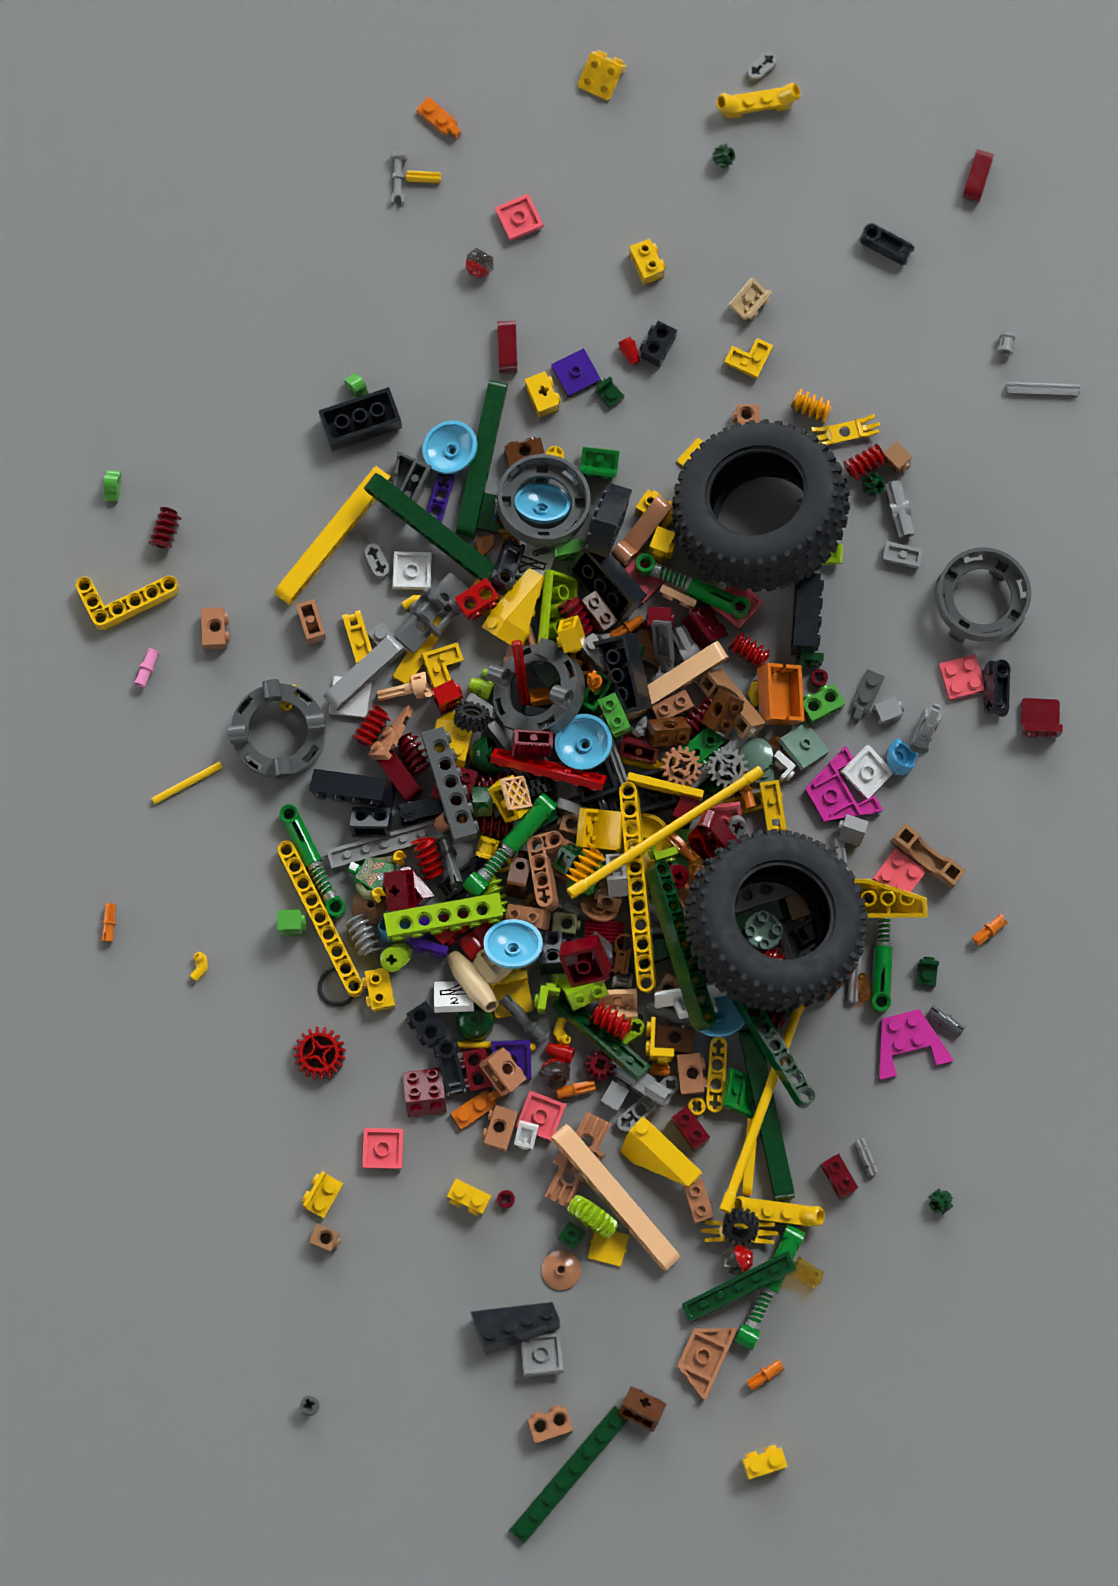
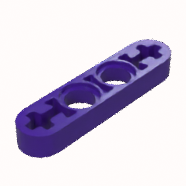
(441, 504)

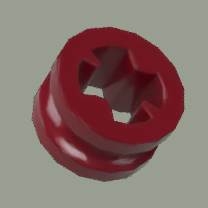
(825, 677)
(506, 1205)

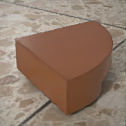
(485, 544)

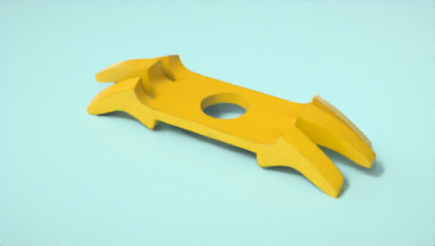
(856, 430)
(722, 1238)

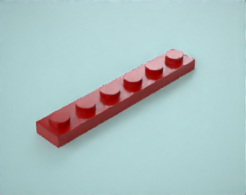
(549, 769)

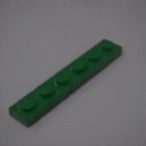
(606, 1042)
(739, 1286)

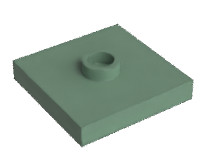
(803, 746)

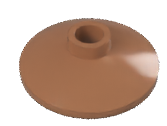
(588, 907)
(374, 914)
(553, 1277)

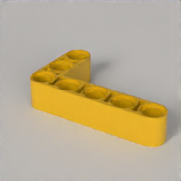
(124, 602)

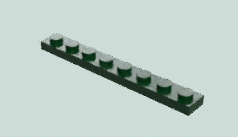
(568, 1475)

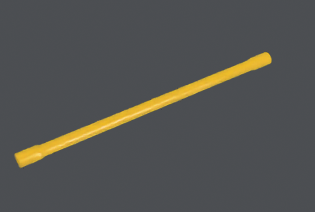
(582, 885)
(730, 1195)

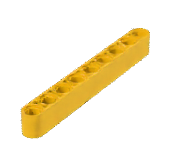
(327, 541)
(319, 909)

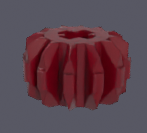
(593, 1063)

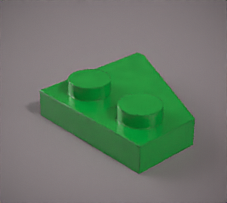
(737, 1093)

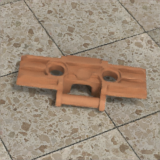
(564, 1192)

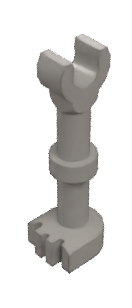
(398, 156)

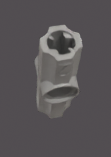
(899, 509)
(685, 645)
(646, 1086)

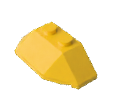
(460, 738)

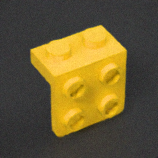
(601, 74)
(599, 828)
(517, 987)
(659, 1055)

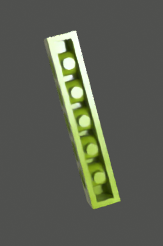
(432, 912)

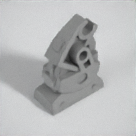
(927, 727)

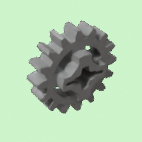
(721, 760)

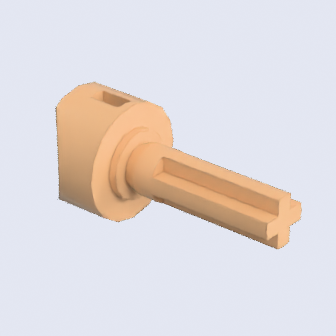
(417, 686)

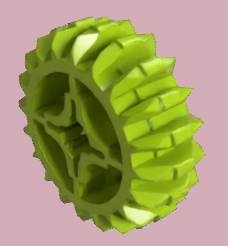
(592, 1216)

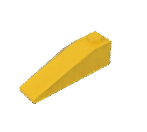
(515, 610)
(891, 902)
(652, 1150)

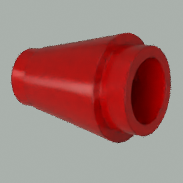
(629, 350)
(560, 1051)

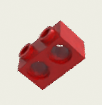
(473, 595)
(447, 696)

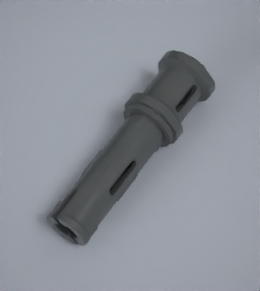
(448, 854)
(531, 1026)

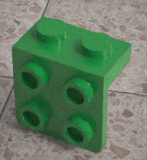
(599, 462)

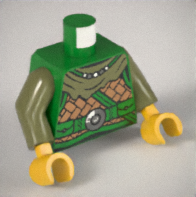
(370, 875)

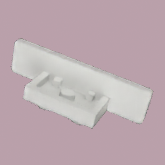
(675, 998)

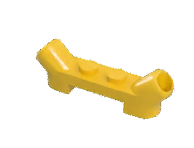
(779, 98)
(782, 1212)

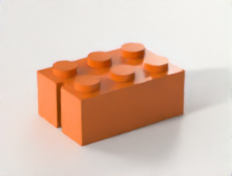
(780, 694)

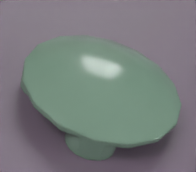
(757, 753)
(763, 930)

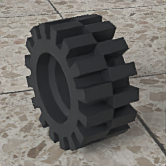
(471, 716)
(540, 786)
(740, 1235)

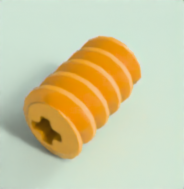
(812, 405)
(586, 865)

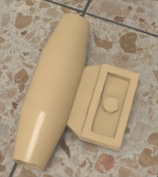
(477, 977)

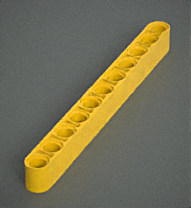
(641, 896)

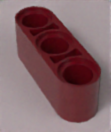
(978, 175)
(507, 346)
(400, 777)
(714, 830)

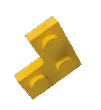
(751, 362)
(438, 660)

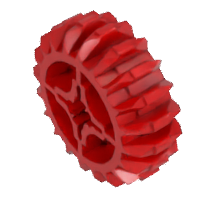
(311, 1056)

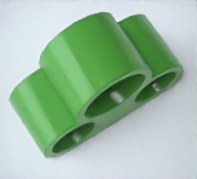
(356, 385)
(111, 486)
(568, 549)

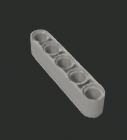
(364, 672)

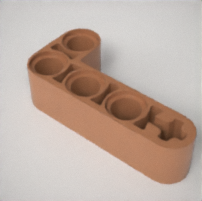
(642, 531)
(546, 872)

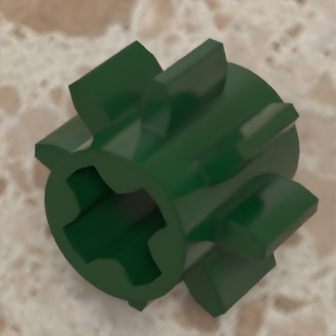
(723, 156)
(873, 484)
(940, 1201)

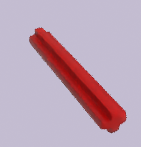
(520, 673)

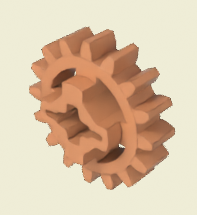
(677, 759)

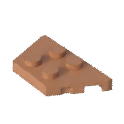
(704, 1357)

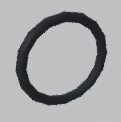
(322, 994)

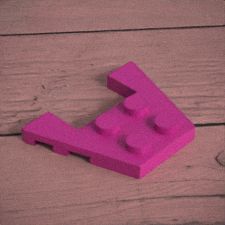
(833, 797)
(905, 1034)

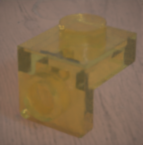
(807, 1273)

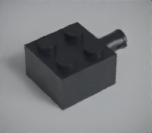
(599, 797)
(651, 800)

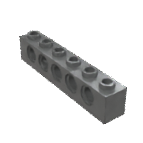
(459, 832)

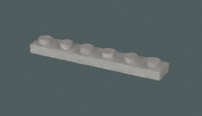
(376, 847)

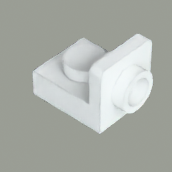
(783, 763)
(526, 1135)

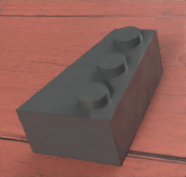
(411, 476)

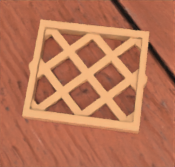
(506, 793)

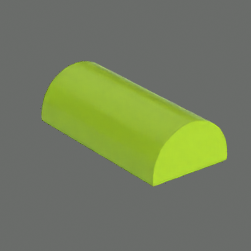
(555, 590)

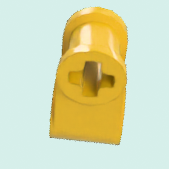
(487, 847)

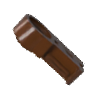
(622, 957)

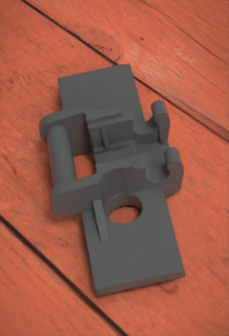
(426, 610)

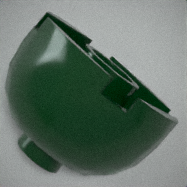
(480, 756)
(474, 1024)

